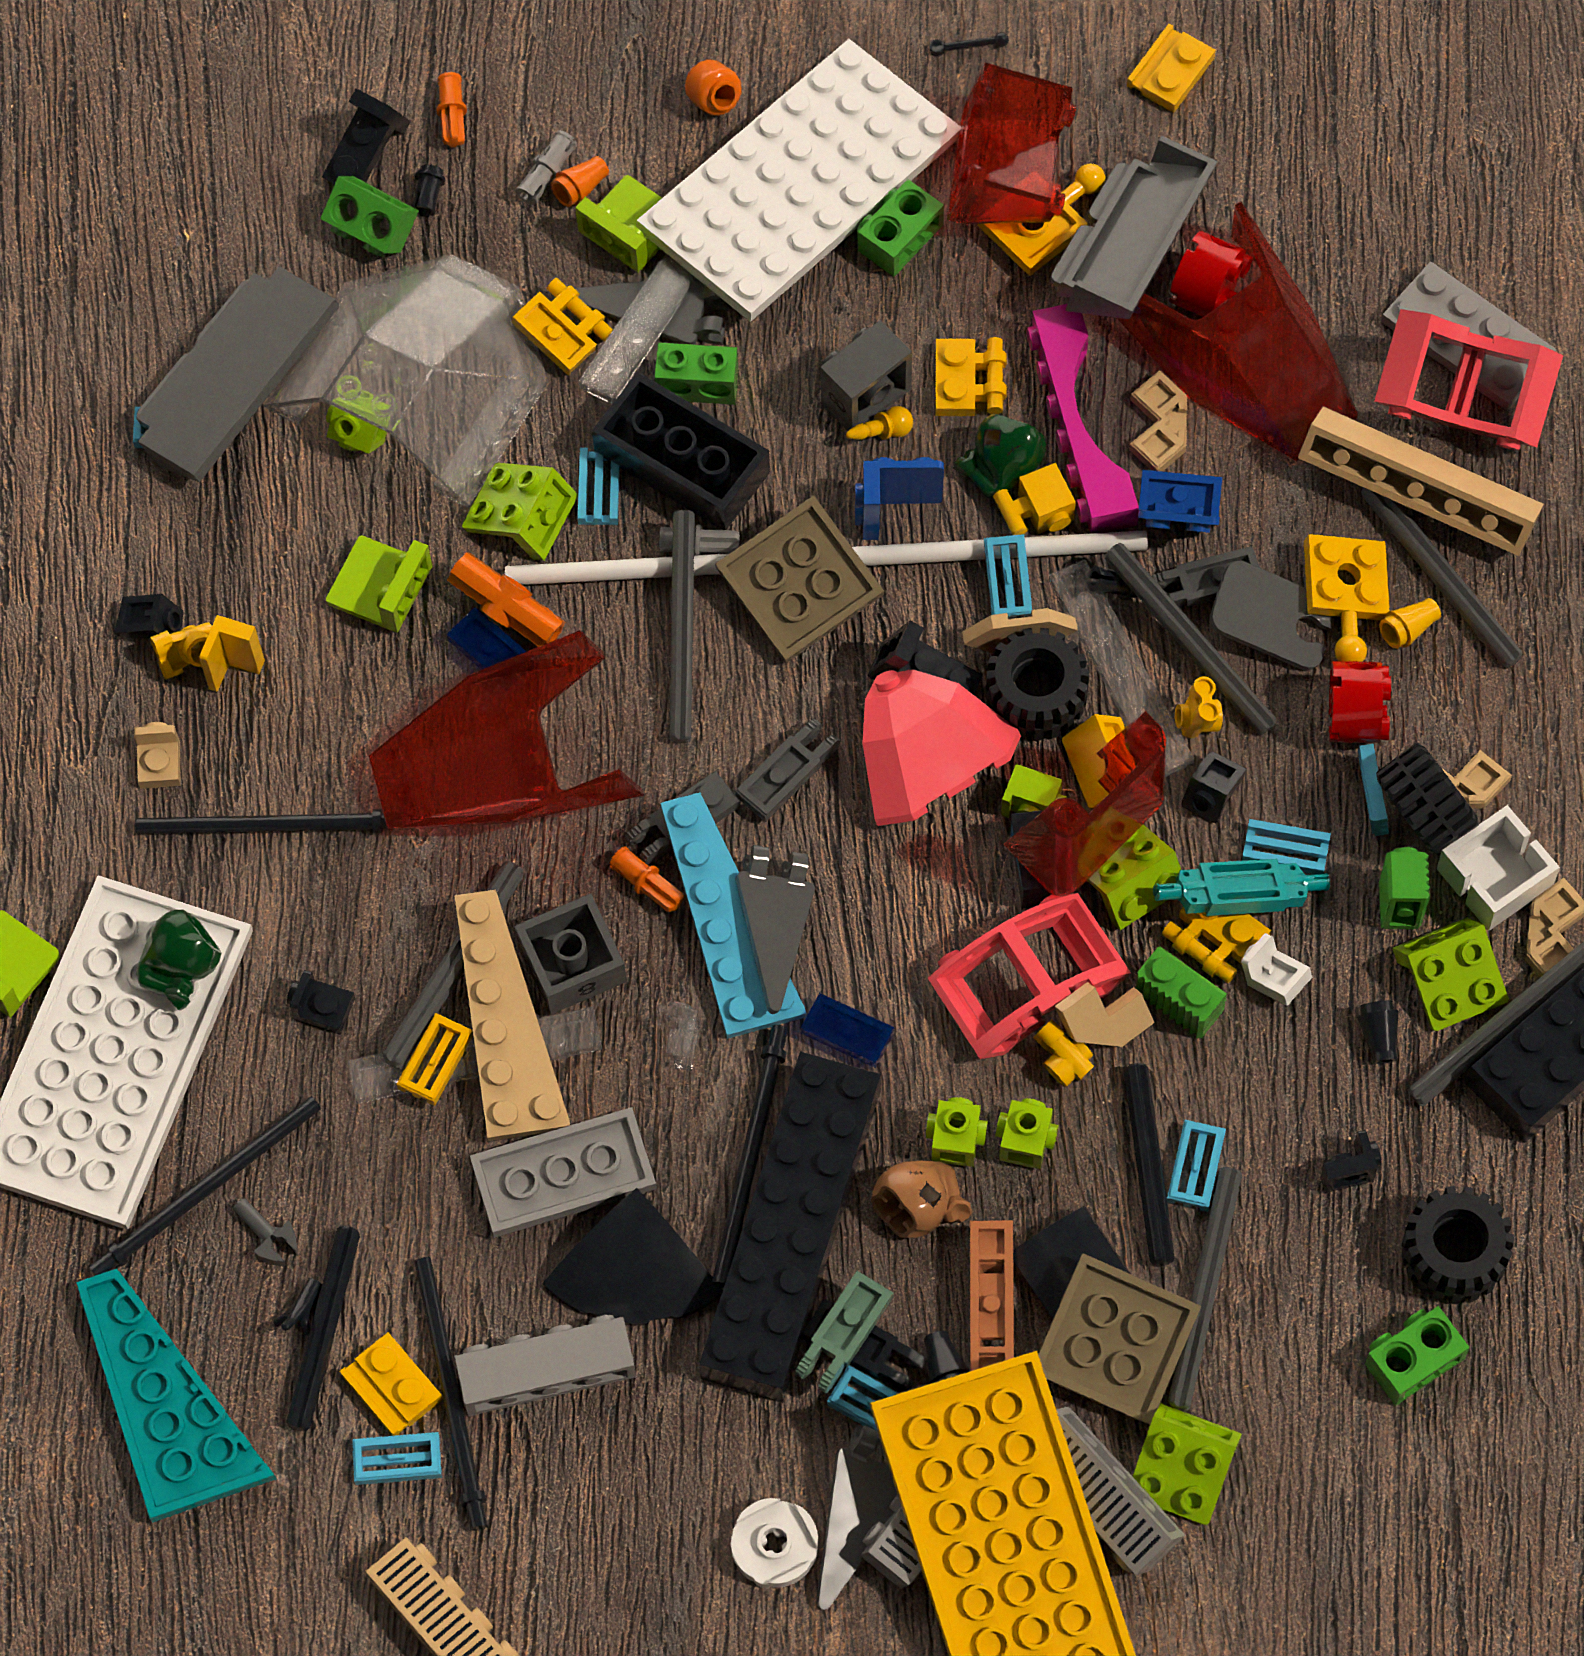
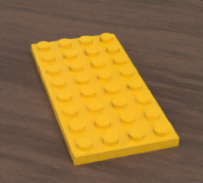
(1000, 1516)

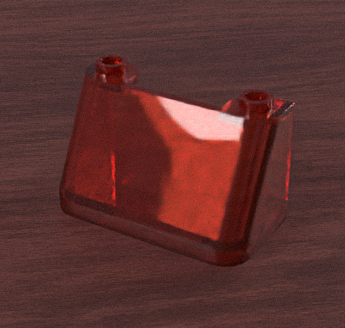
(1009, 149)
(1067, 843)

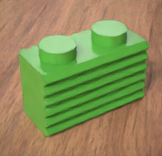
(1404, 889)
(1180, 992)

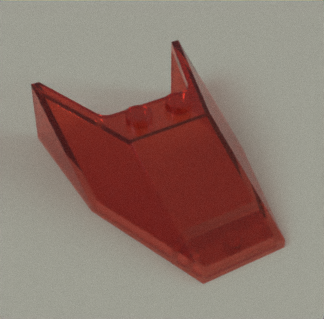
(1252, 357)
(484, 748)

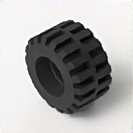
(1038, 654)
(1427, 798)
(1462, 1212)

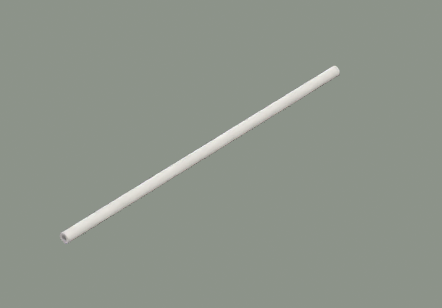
(869, 555)

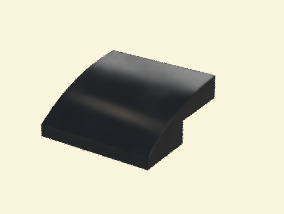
(1053, 1254)

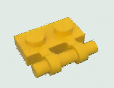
(554, 332)
(956, 377)
(1229, 932)

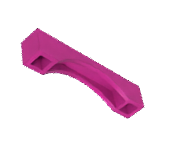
(1103, 487)

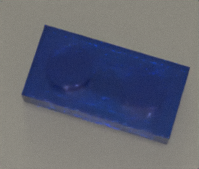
(482, 640)
(847, 1030)

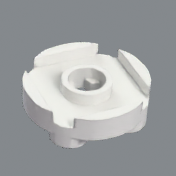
(767, 1567)

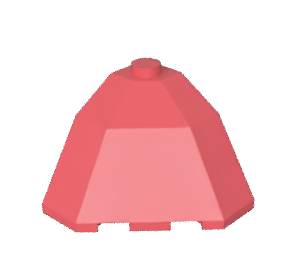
(927, 742)

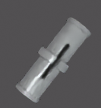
(546, 167)

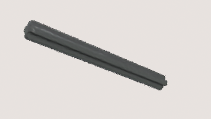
(1445, 578)
(682, 626)
(1190, 638)
(443, 980)
(1496, 1028)
(1206, 1286)

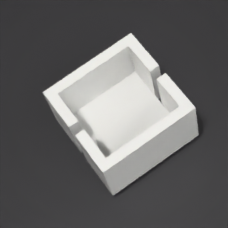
(1493, 872)

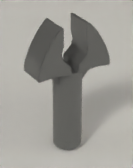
(266, 1233)

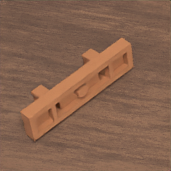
(991, 1292)

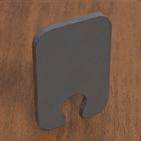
(1263, 614)

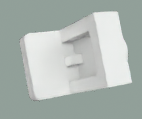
(1274, 971)

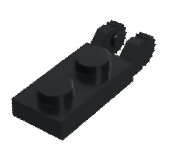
(875, 1351)

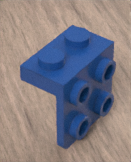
(895, 483)
(1180, 499)

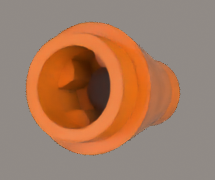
(579, 181)

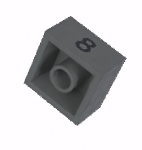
(865, 376)
(570, 953)

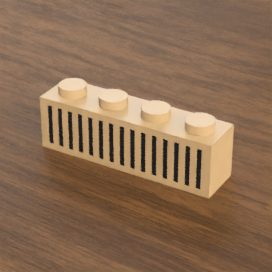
(433, 1604)

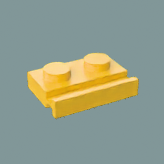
(1171, 68)
(391, 1385)

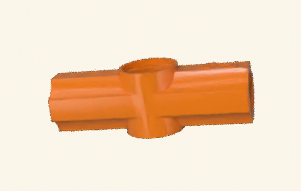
(505, 600)

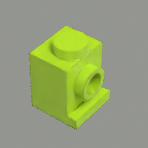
(1030, 791)

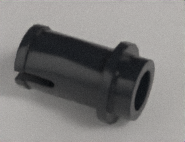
(429, 181)
(1109, 583)

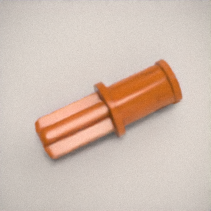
(451, 109)
(646, 879)

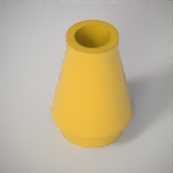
(1407, 623)

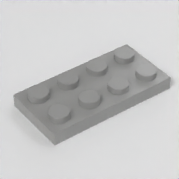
(1449, 299)
(562, 1172)

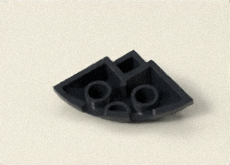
(633, 1268)

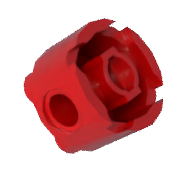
(1208, 274)
(1357, 702)

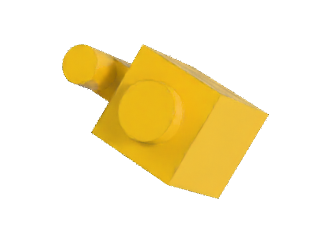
(1042, 498)

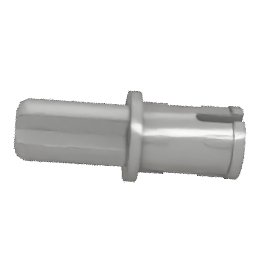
(704, 540)

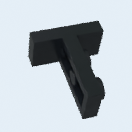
(364, 138)
(906, 652)

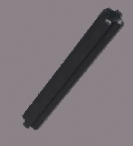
(1149, 1164)
(323, 1328)

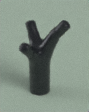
(301, 1308)

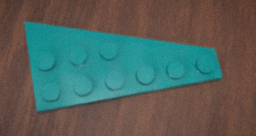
(171, 1421)

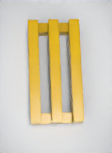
(419, 1090)

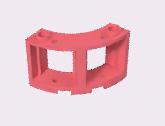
(1407, 358)
(1080, 935)

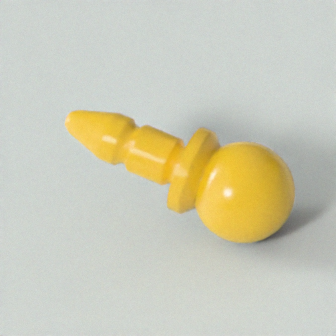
(894, 422)

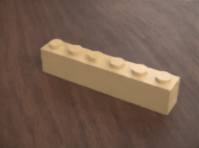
(1420, 481)

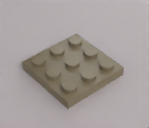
(799, 579)
(1116, 1339)

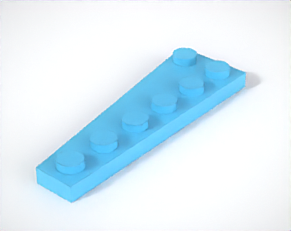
(719, 919)

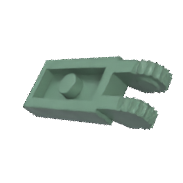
(846, 1328)

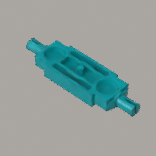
(1241, 887)

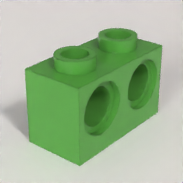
(371, 208)
(907, 232)
(698, 372)
(1423, 1362)

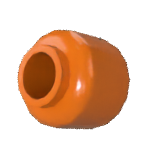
(713, 87)

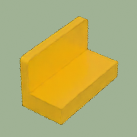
(232, 645)
(1081, 749)

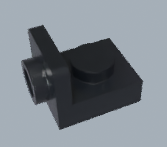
(147, 616)
(1212, 786)
(319, 1003)
(1350, 1171)

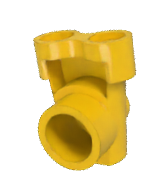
(180, 648)
(1200, 711)
(1068, 1057)

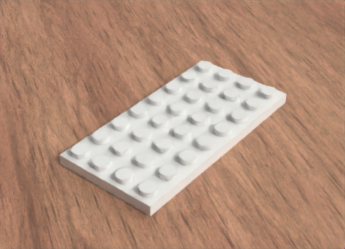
(798, 179)
(108, 1060)

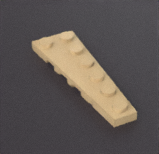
(511, 1054)

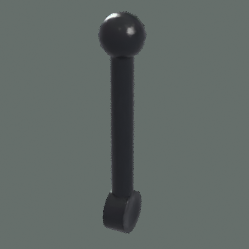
(938, 47)

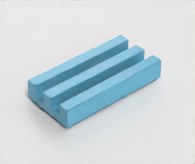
(597, 518)
(1004, 542)
(1373, 790)
(1288, 833)
(1188, 1198)
(849, 1410)
(402, 1474)

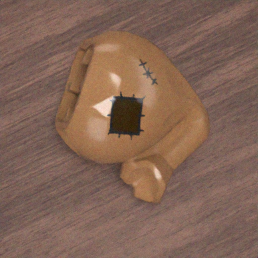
(918, 1196)

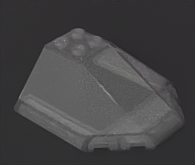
(429, 363)

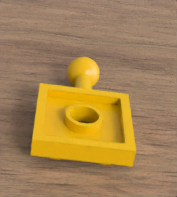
(1037, 247)
(1332, 597)

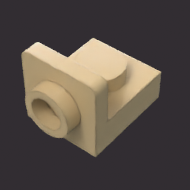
(158, 755)

